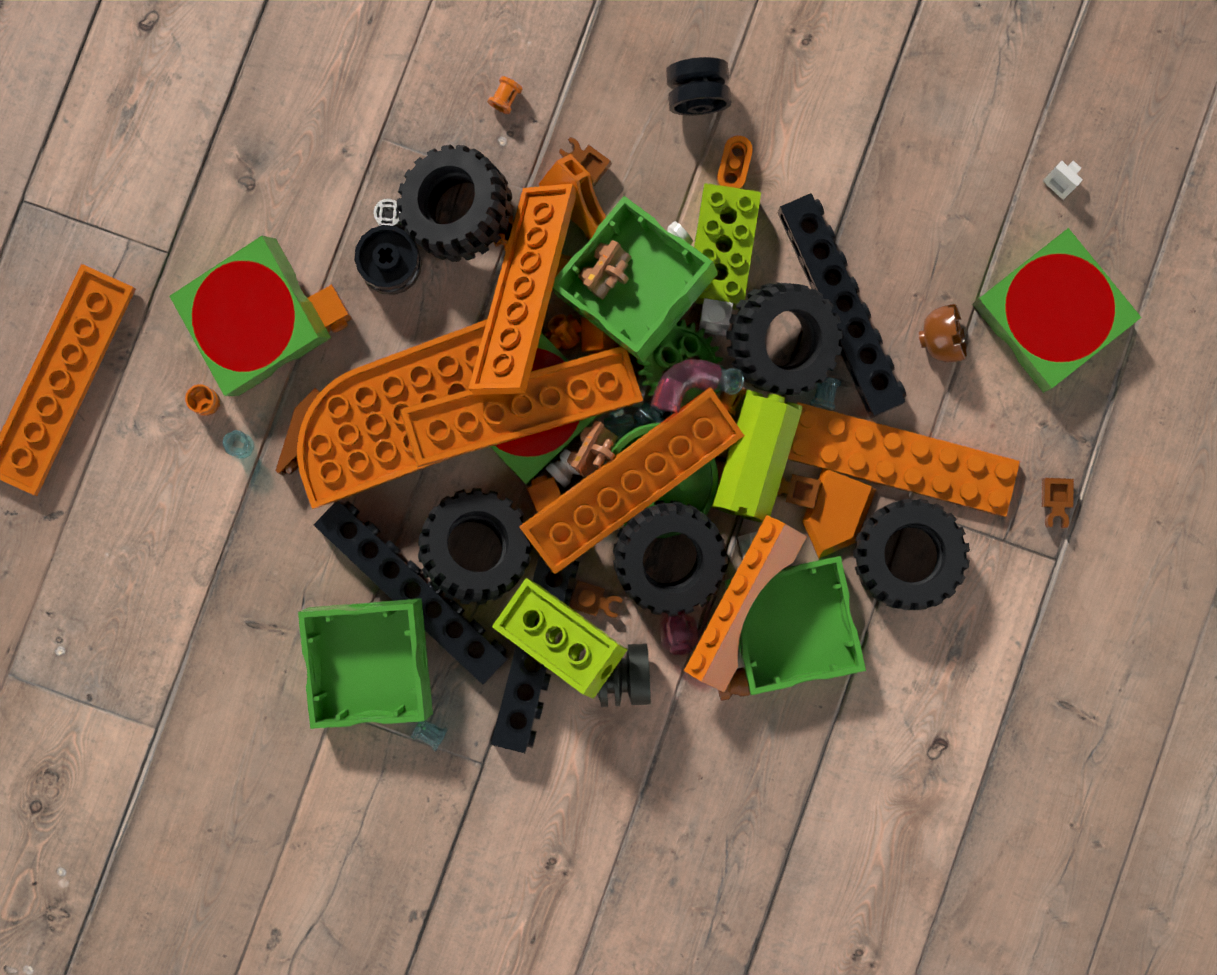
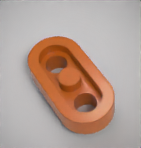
(735, 165)

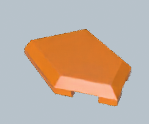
(837, 513)

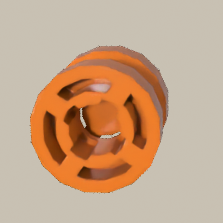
(197, 397)

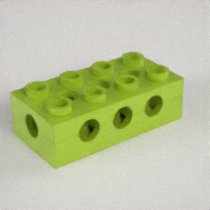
(739, 236)
(540, 641)

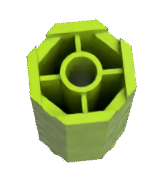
(759, 458)

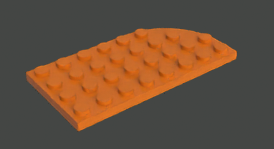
(355, 424)

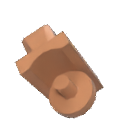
(608, 269)
(594, 450)

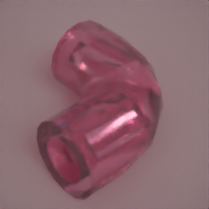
(681, 378)

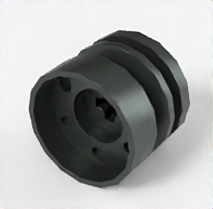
(629, 676)

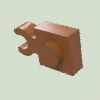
(590, 159)
(800, 491)
(1057, 495)
(590, 599)

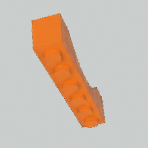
(586, 209)
(717, 651)

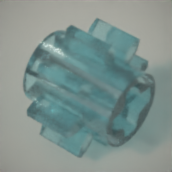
(647, 415)
(619, 423)

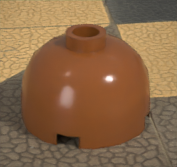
(944, 334)

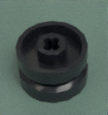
(698, 86)
(385, 243)

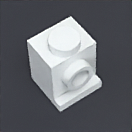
(715, 316)

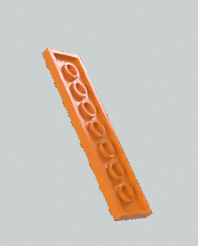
(523, 290)
(61, 377)
(552, 399)
(904, 460)
(632, 480)

